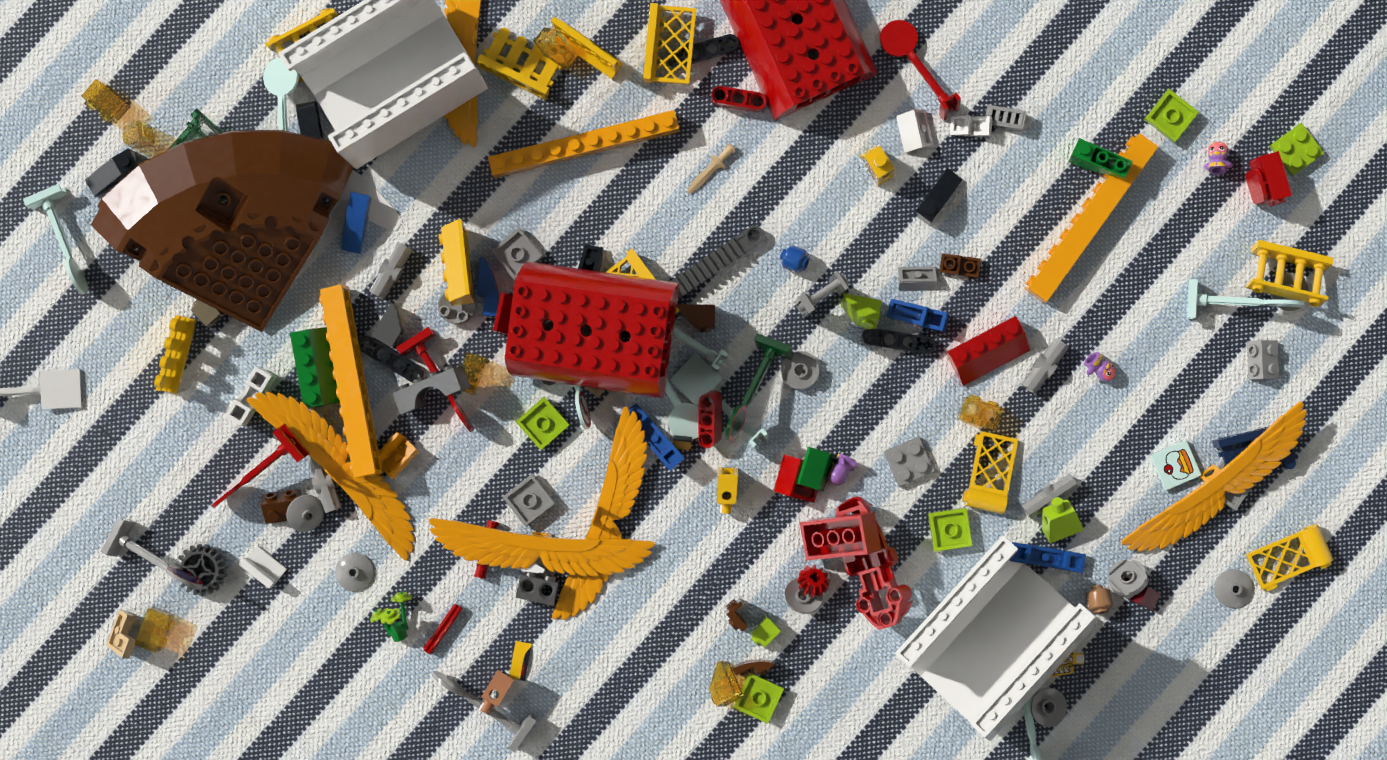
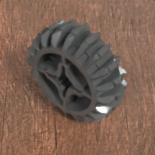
(217, 572)

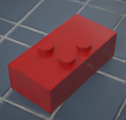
(840, 536)

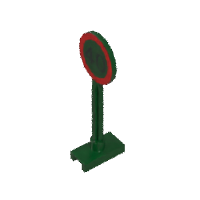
(772, 348)

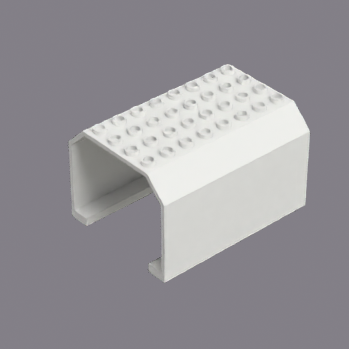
(384, 73)
(995, 639)

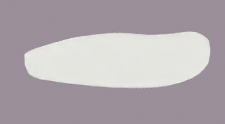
(380, 209)

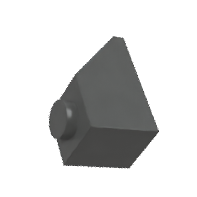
(390, 327)

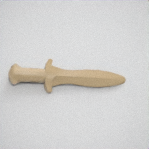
(716, 163)

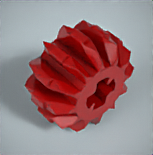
(813, 581)

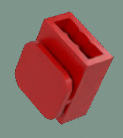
(1268, 180)

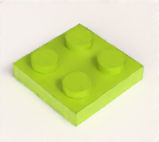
(1171, 115)
(1297, 149)
(542, 423)
(950, 529)
(759, 697)

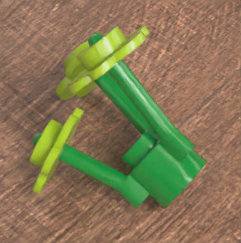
(389, 616)

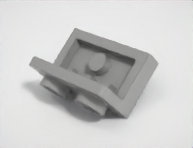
(1263, 359)

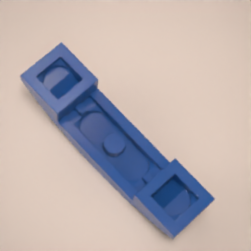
(657, 440)
(1048, 557)

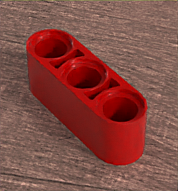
(730, 93)
(705, 426)

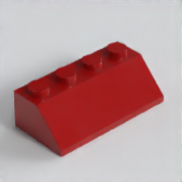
(988, 350)

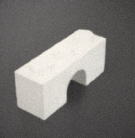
(257, 382)

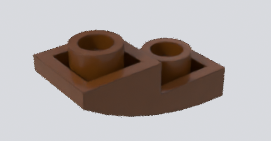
(960, 265)
(760, 666)

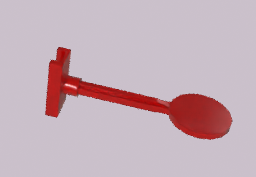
(899, 40)
(417, 343)
(289, 444)

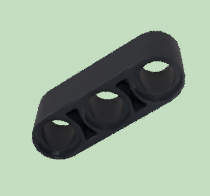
(309, 119)

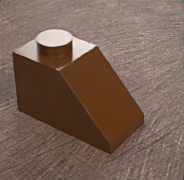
(699, 315)

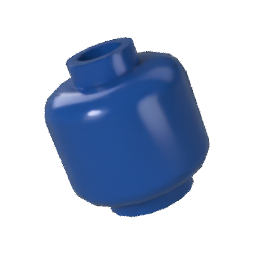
(794, 259)

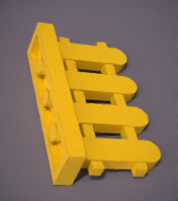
(506, 70)
(176, 354)

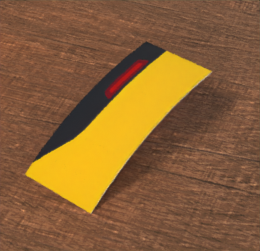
(520, 660)

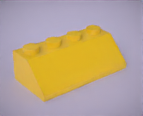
(457, 264)

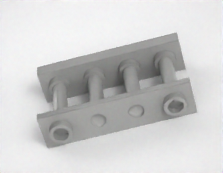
(806, 304)

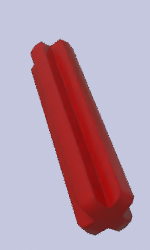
(443, 628)

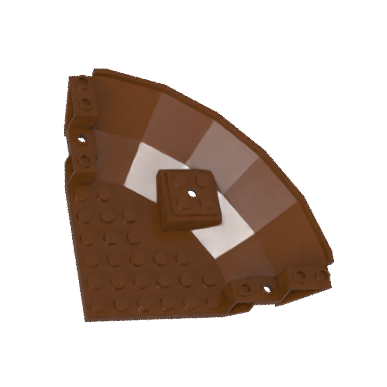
(236, 250)

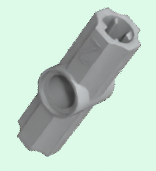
(390, 270)
(1045, 366)
(324, 486)
(1044, 497)

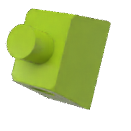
(1060, 520)

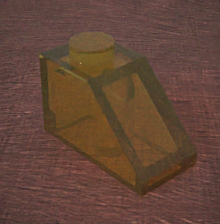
(555, 47)
(138, 135)
(724, 685)

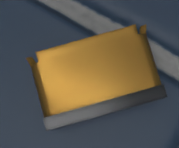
(682, 442)

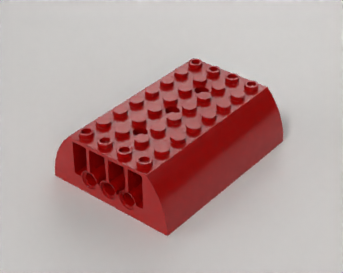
(780, 49)
(606, 304)

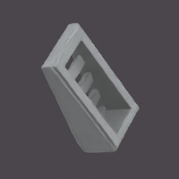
(1014, 112)

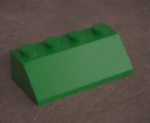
(314, 367)

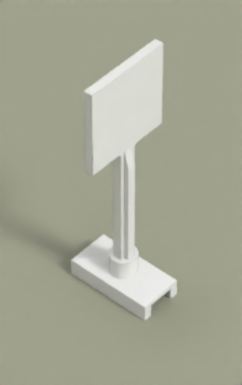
(56, 388)

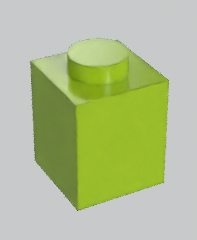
(765, 632)

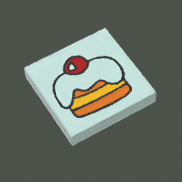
(1175, 465)

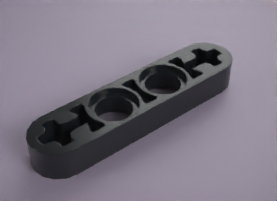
(703, 53)
(898, 343)
(389, 361)

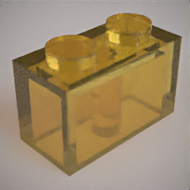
(105, 101)
(155, 629)

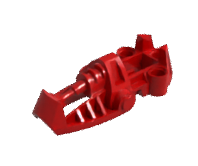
(875, 574)

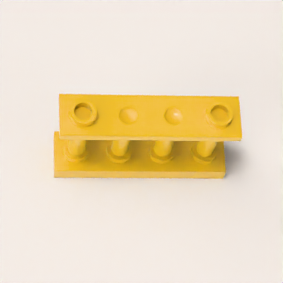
(277, 41)
(1292, 255)

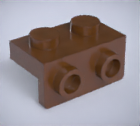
(275, 505)
(735, 620)

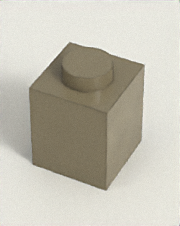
(206, 313)

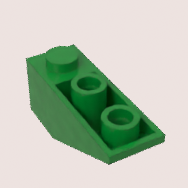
(1099, 159)

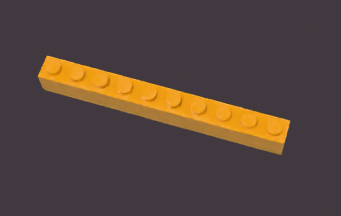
(583, 144)
(1089, 221)
(350, 381)

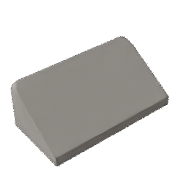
(917, 278)

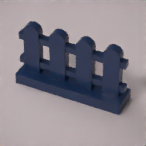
(1244, 440)

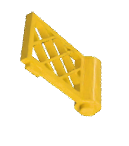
(985, 497)
(1313, 545)

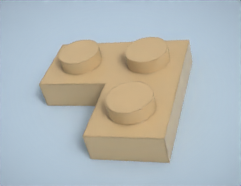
(119, 640)

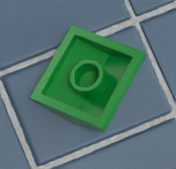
(815, 469)

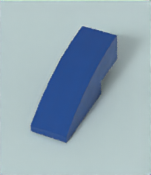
(355, 222)
(487, 288)
(918, 315)

